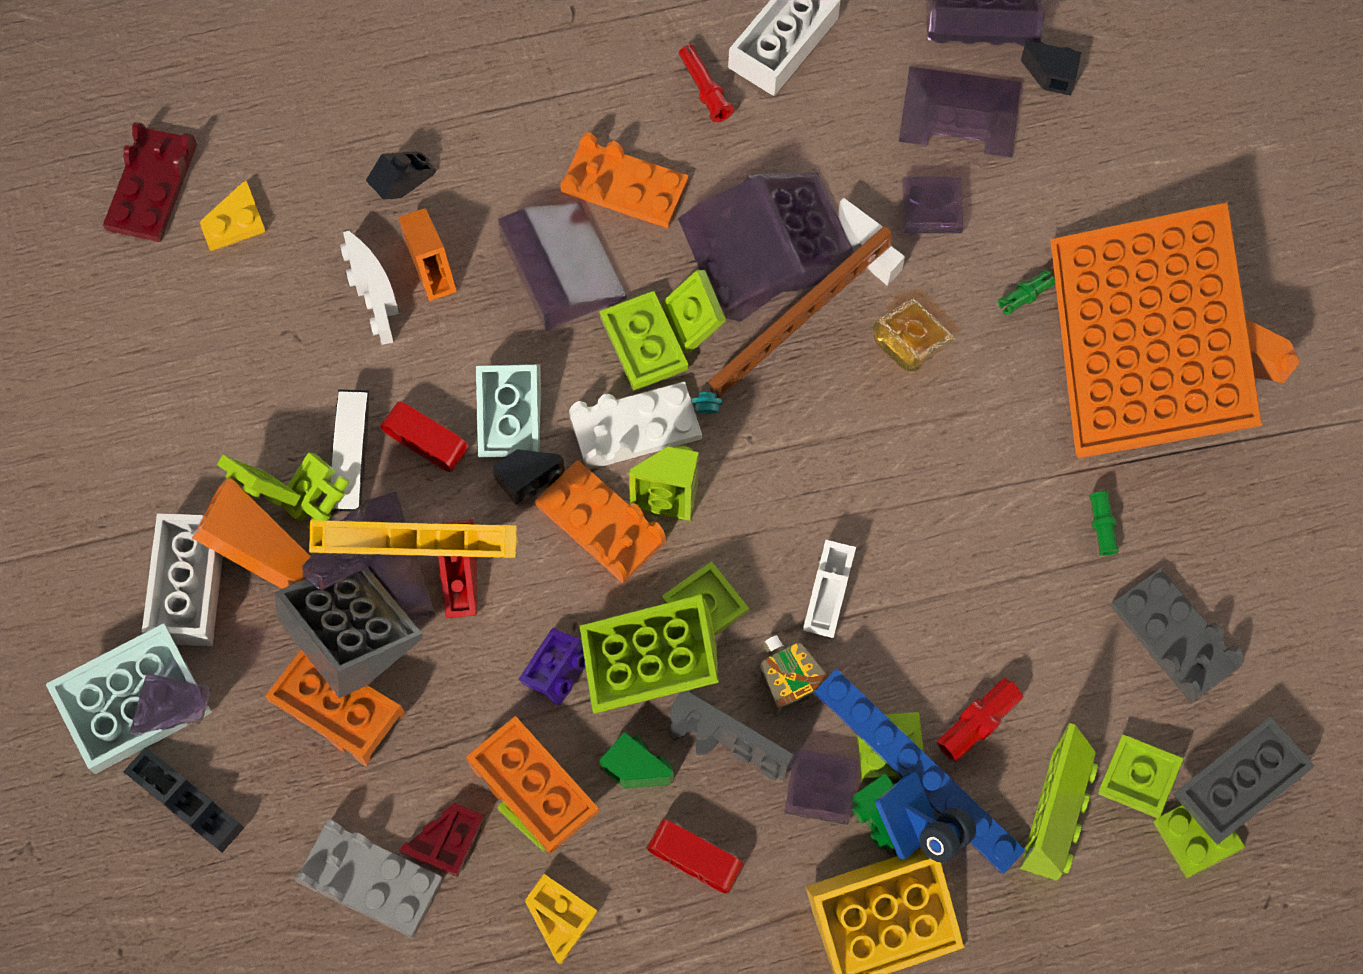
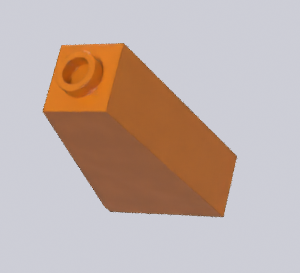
(250, 537)

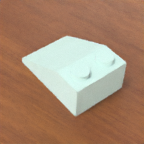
(508, 408)

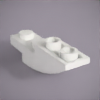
(371, 282)

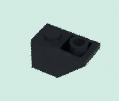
(1051, 66)
(399, 173)
(526, 472)

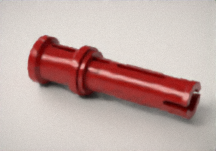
(710, 92)

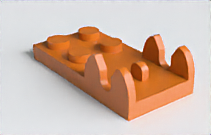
(623, 182)
(601, 521)
(349, 722)
(532, 784)

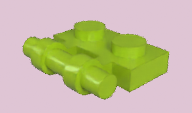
(309, 482)

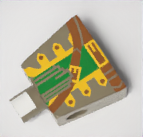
(789, 675)

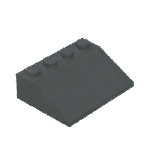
(347, 628)

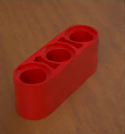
(424, 436)
(695, 856)

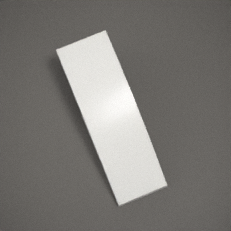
(860, 229)
(829, 588)

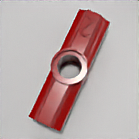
(979, 720)

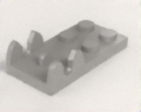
(369, 879)

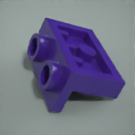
(555, 666)

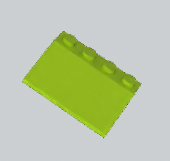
(649, 653)
(1060, 805)

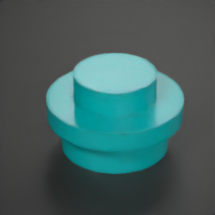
(707, 403)

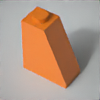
(427, 254)
(1271, 354)

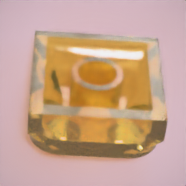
(910, 335)

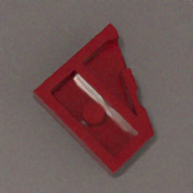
(446, 840)

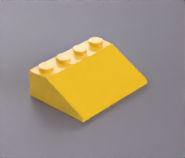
(885, 915)

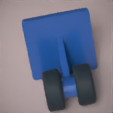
(913, 822)

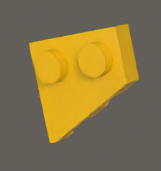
(232, 219)
(559, 916)

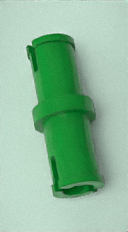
(1026, 292)
(1104, 523)

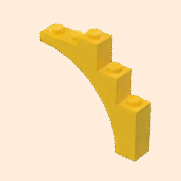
(413, 539)

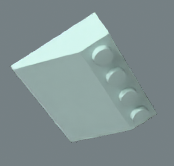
(104, 694)

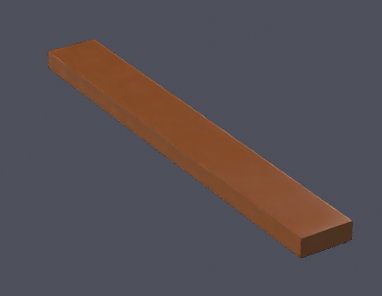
(801, 312)

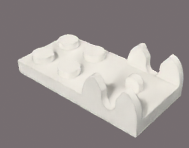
(634, 425)

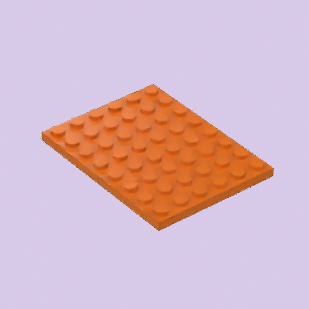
(1154, 332)

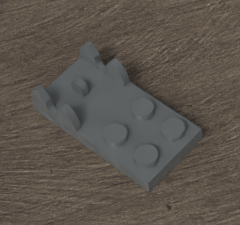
(1177, 635)
(716, 727)
(1243, 780)

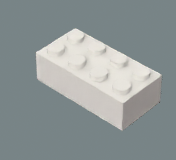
(781, 40)
(182, 582)

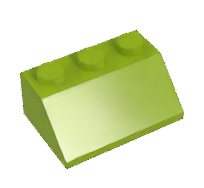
(666, 483)

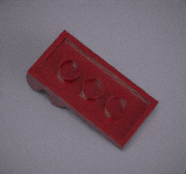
(149, 182)

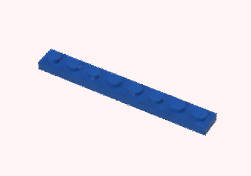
(905, 756)

